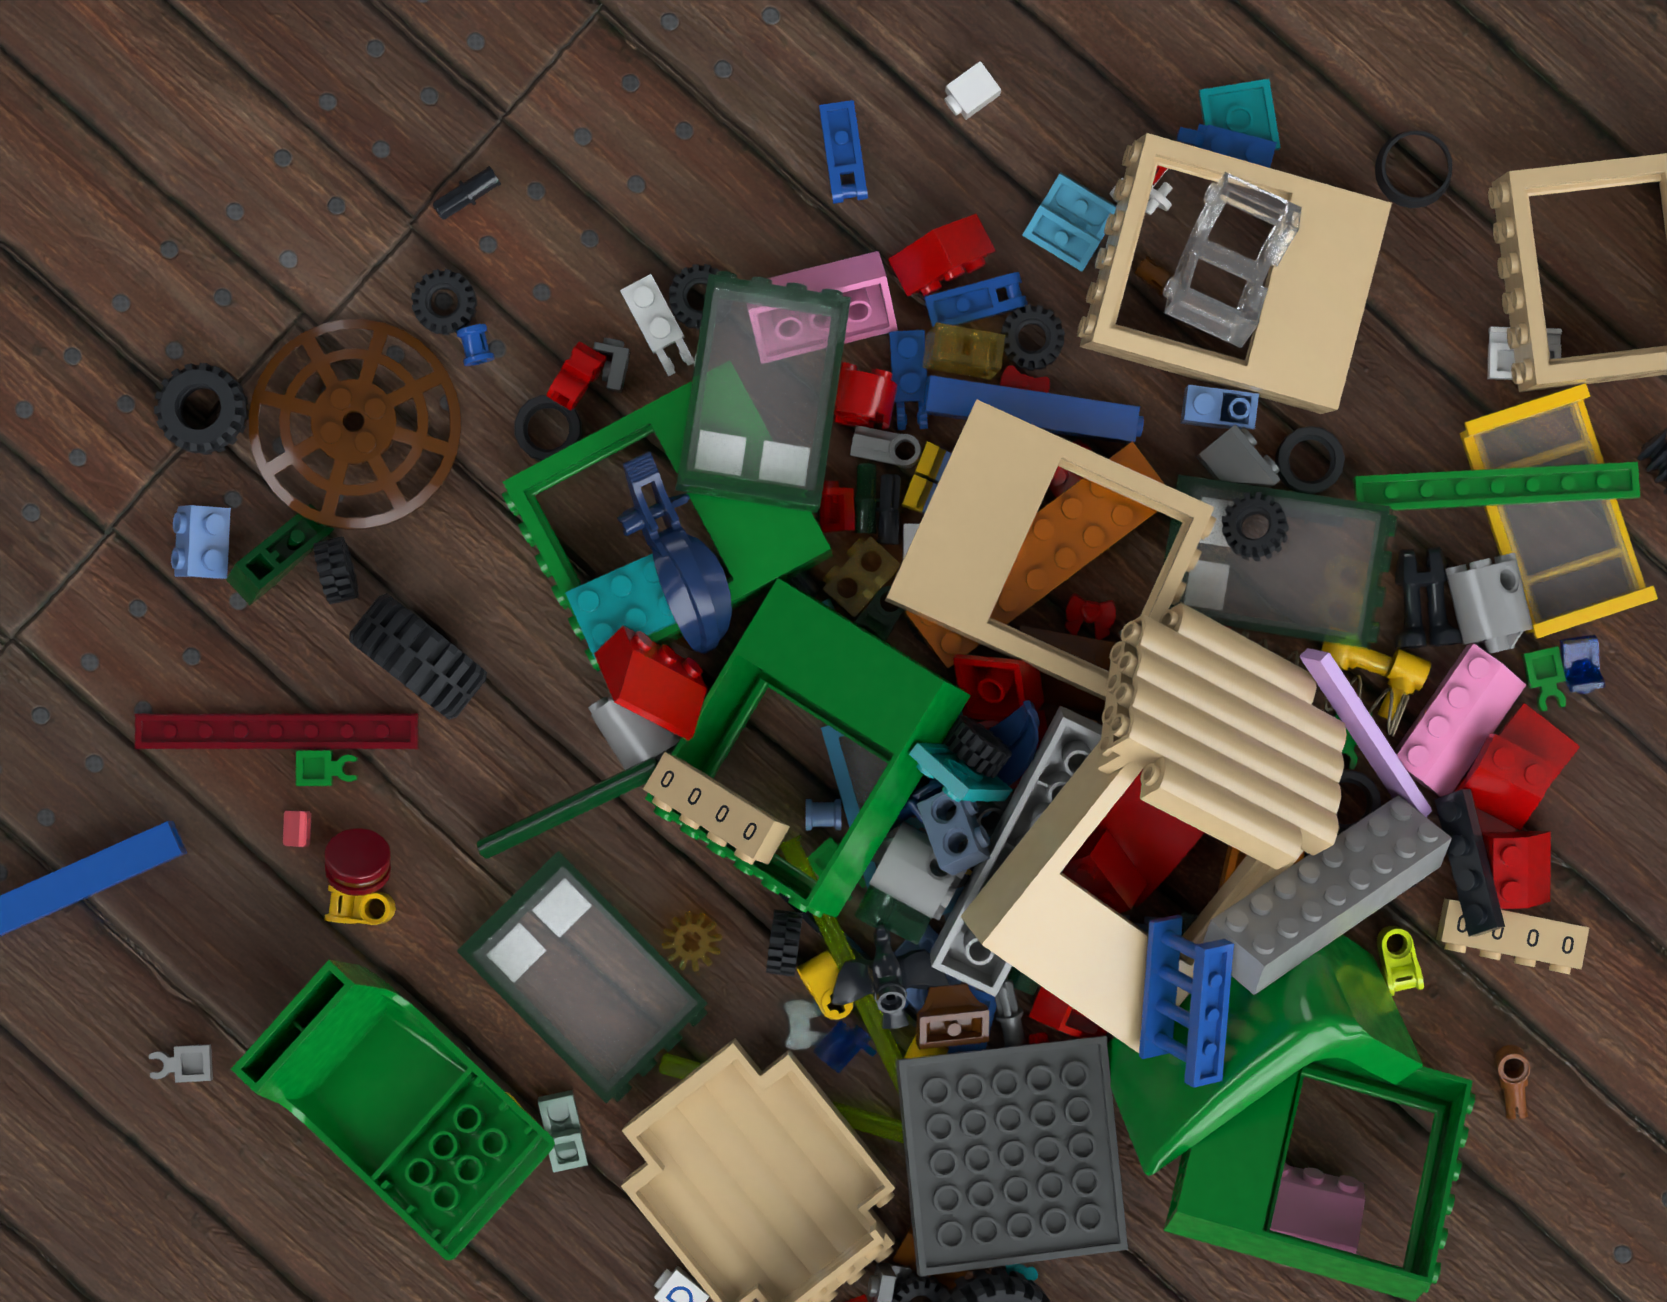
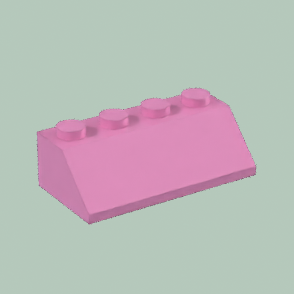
(863, 281)
(1458, 720)
(1319, 1208)

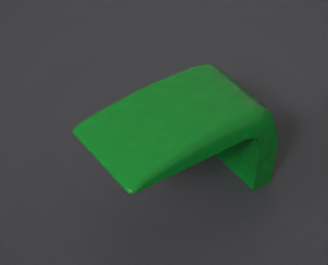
(1316, 1011)
(396, 1103)

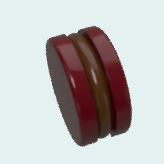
(357, 861)

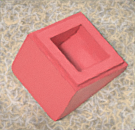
(297, 828)

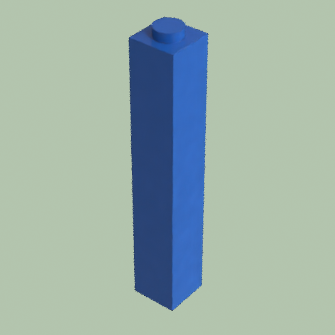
(1045, 410)
(90, 876)

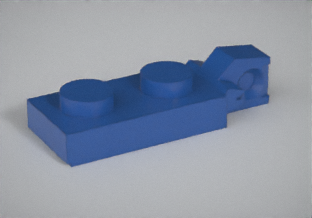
(1229, 143)

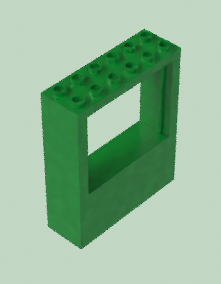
(752, 538)
(850, 685)
(1234, 1175)

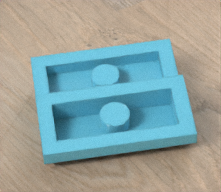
(1070, 222)

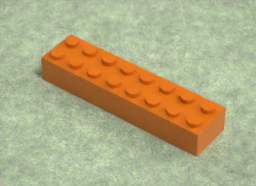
(1057, 545)

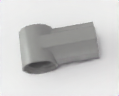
(882, 446)

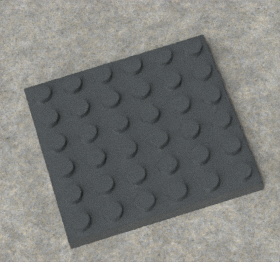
(1011, 1155)

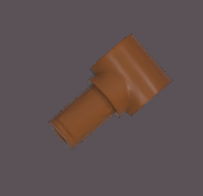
(1513, 1081)

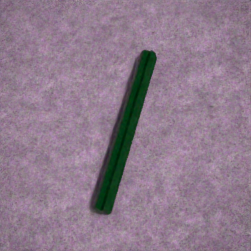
(567, 809)

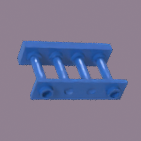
(1208, 1000)

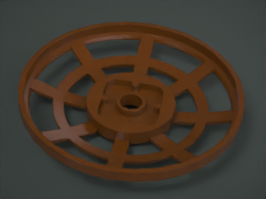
(362, 445)

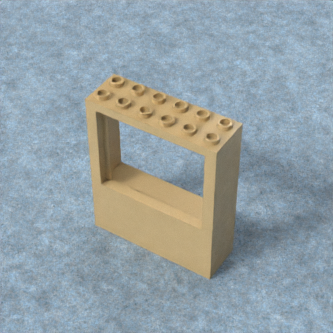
(1520, 271)
(1312, 297)
(984, 516)
(1064, 932)

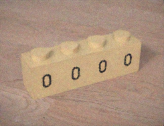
(716, 809)
(1523, 936)

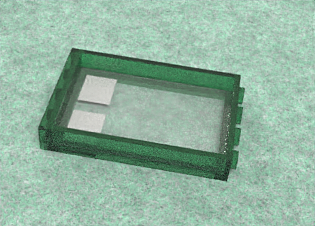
(763, 392)
(1315, 588)
(584, 977)

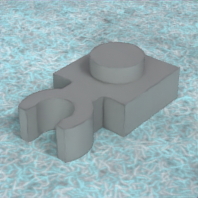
(189, 1063)

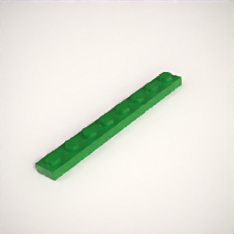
(1500, 486)

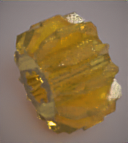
(680, 939)

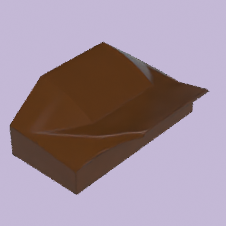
(951, 1018)

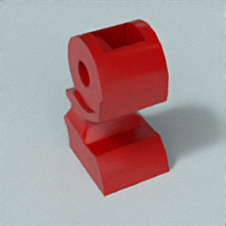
(575, 376)

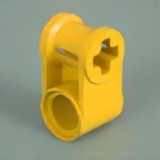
(355, 909)
(819, 978)

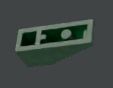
(276, 557)

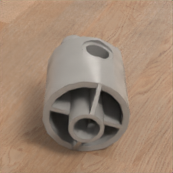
(1490, 602)
(630, 734)
(912, 874)

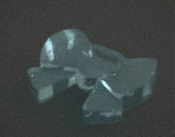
(799, 1036)

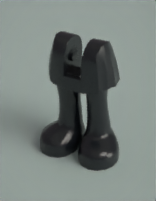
(1406, 576)

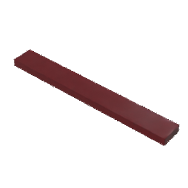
(276, 731)

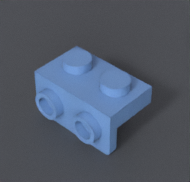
(201, 542)

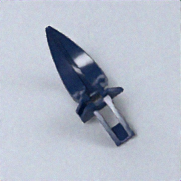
(684, 564)
(1016, 731)

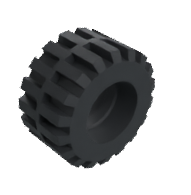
(174, 395)

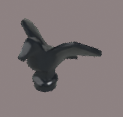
(887, 979)

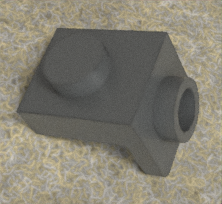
(884, 1280)

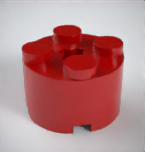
(864, 397)

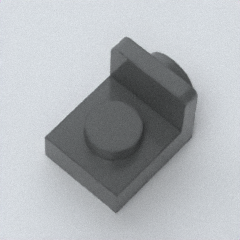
(615, 370)

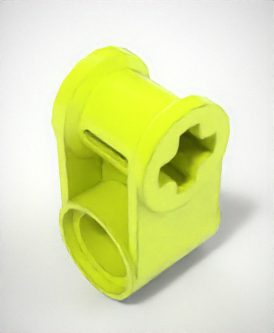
(1399, 963)

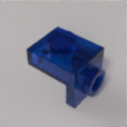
(1581, 664)
(842, 1045)

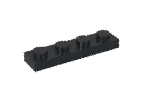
(1470, 863)

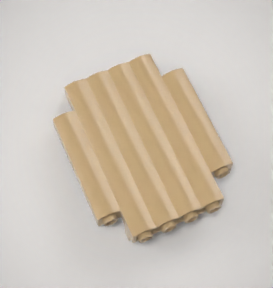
(1223, 735)
(759, 1182)

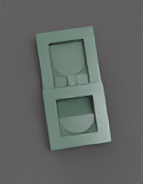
(563, 1124)

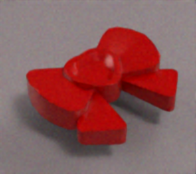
(1012, 378)
(1101, 613)

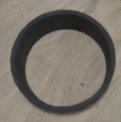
(1397, 197)

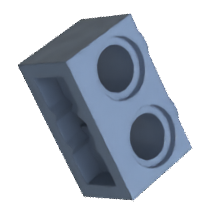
(948, 834)

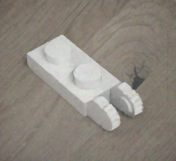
(655, 320)

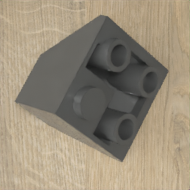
(1237, 461)

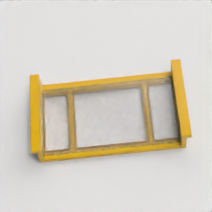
(1568, 554)

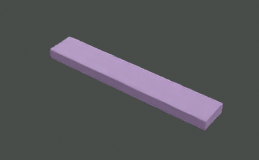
(1363, 728)

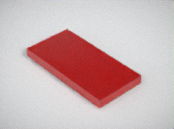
(1537, 736)

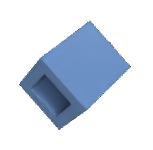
(1219, 407)

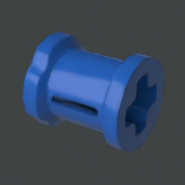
(475, 345)

